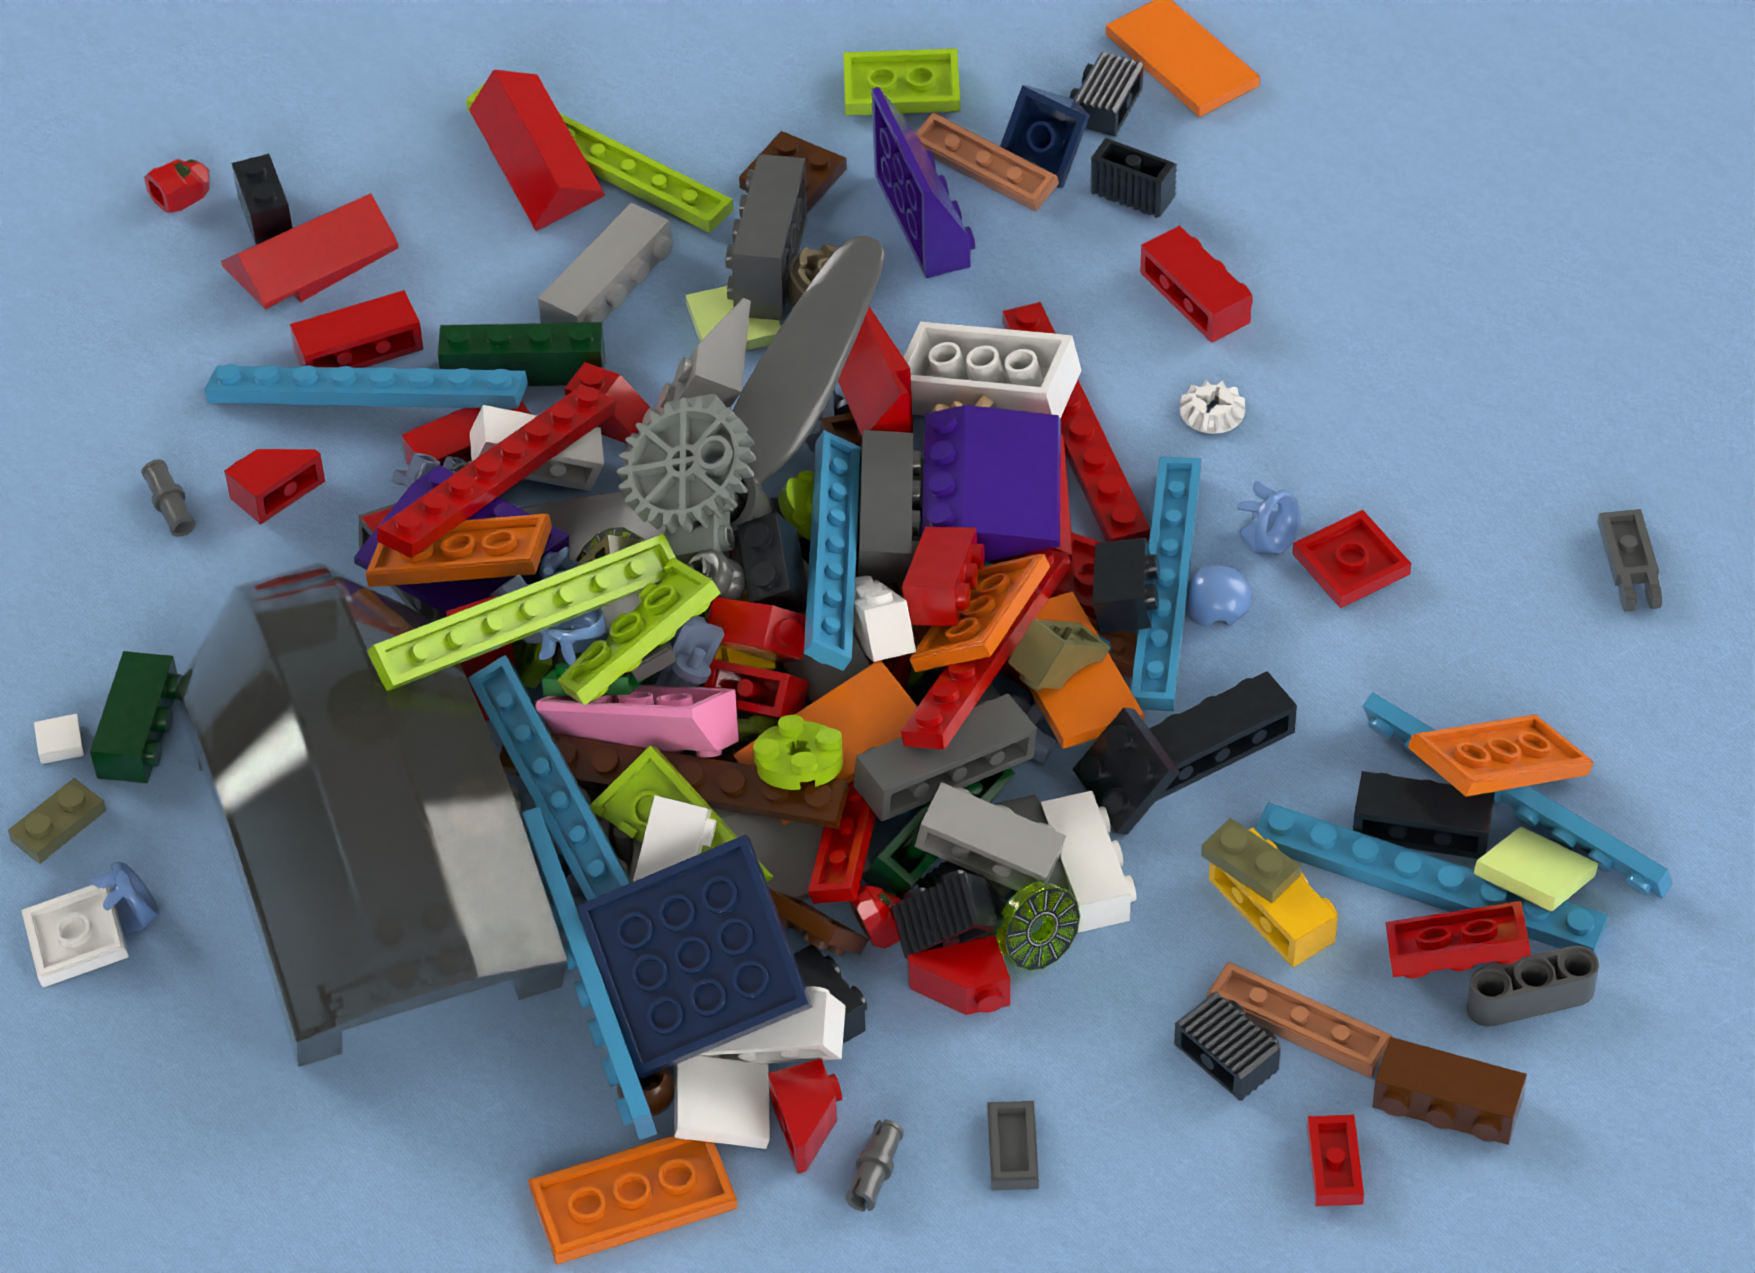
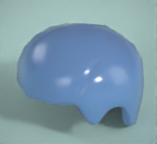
(1217, 595)

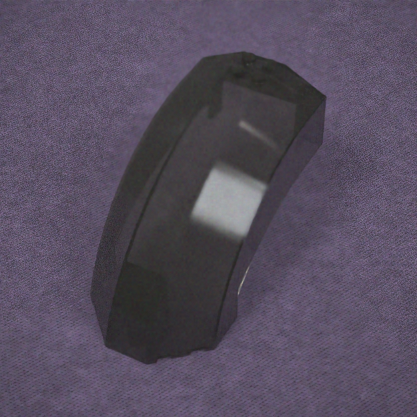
(359, 813)

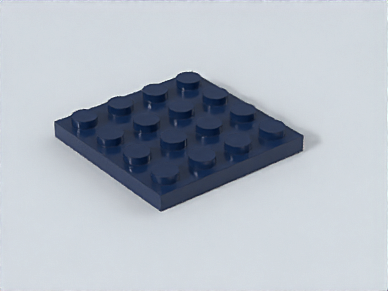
(694, 956)

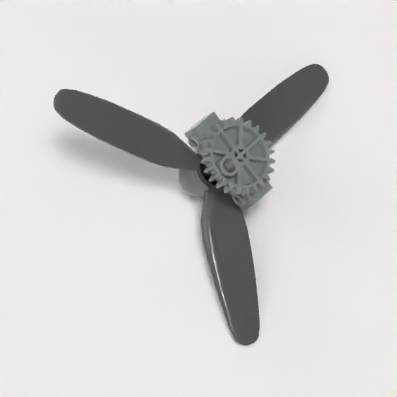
(705, 465)

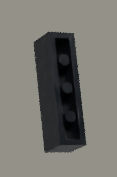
(1225, 729)

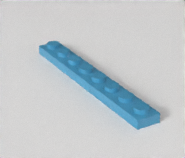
(366, 386)
(1172, 540)
(832, 551)
(549, 779)
(1534, 808)
(1419, 876)
(590, 988)

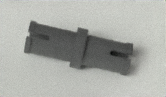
(168, 498)
(874, 1165)

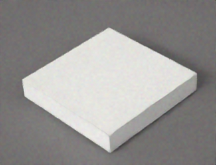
(73, 935)
(722, 1101)

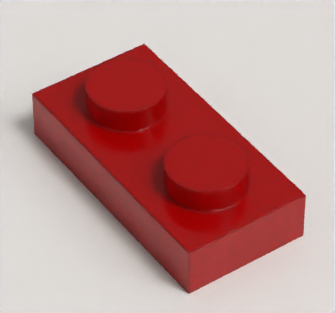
(1335, 1160)

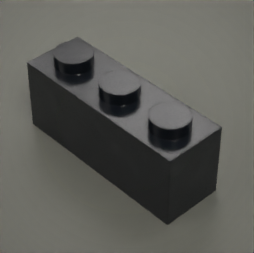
(1423, 815)

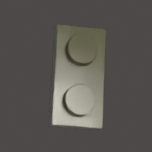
(57, 820)
(1250, 860)

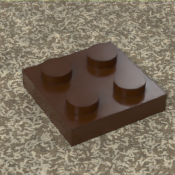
(822, 165)
(816, 926)

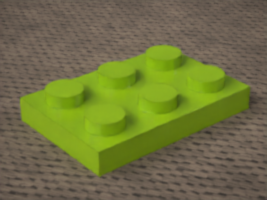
(909, 78)

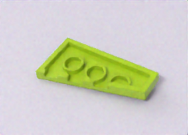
(633, 635)
(631, 797)

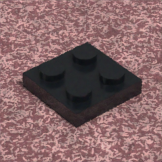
(1126, 770)

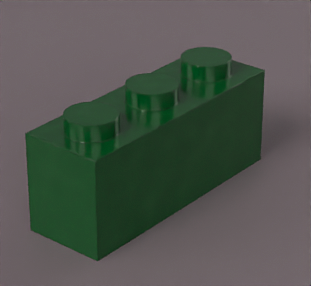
(135, 717)

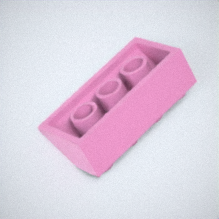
(651, 715)

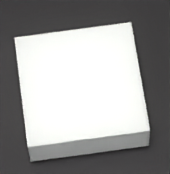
(59, 738)

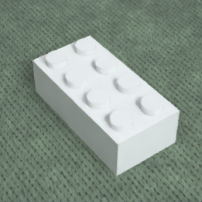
(1008, 366)

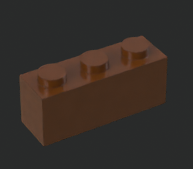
(1449, 1090)

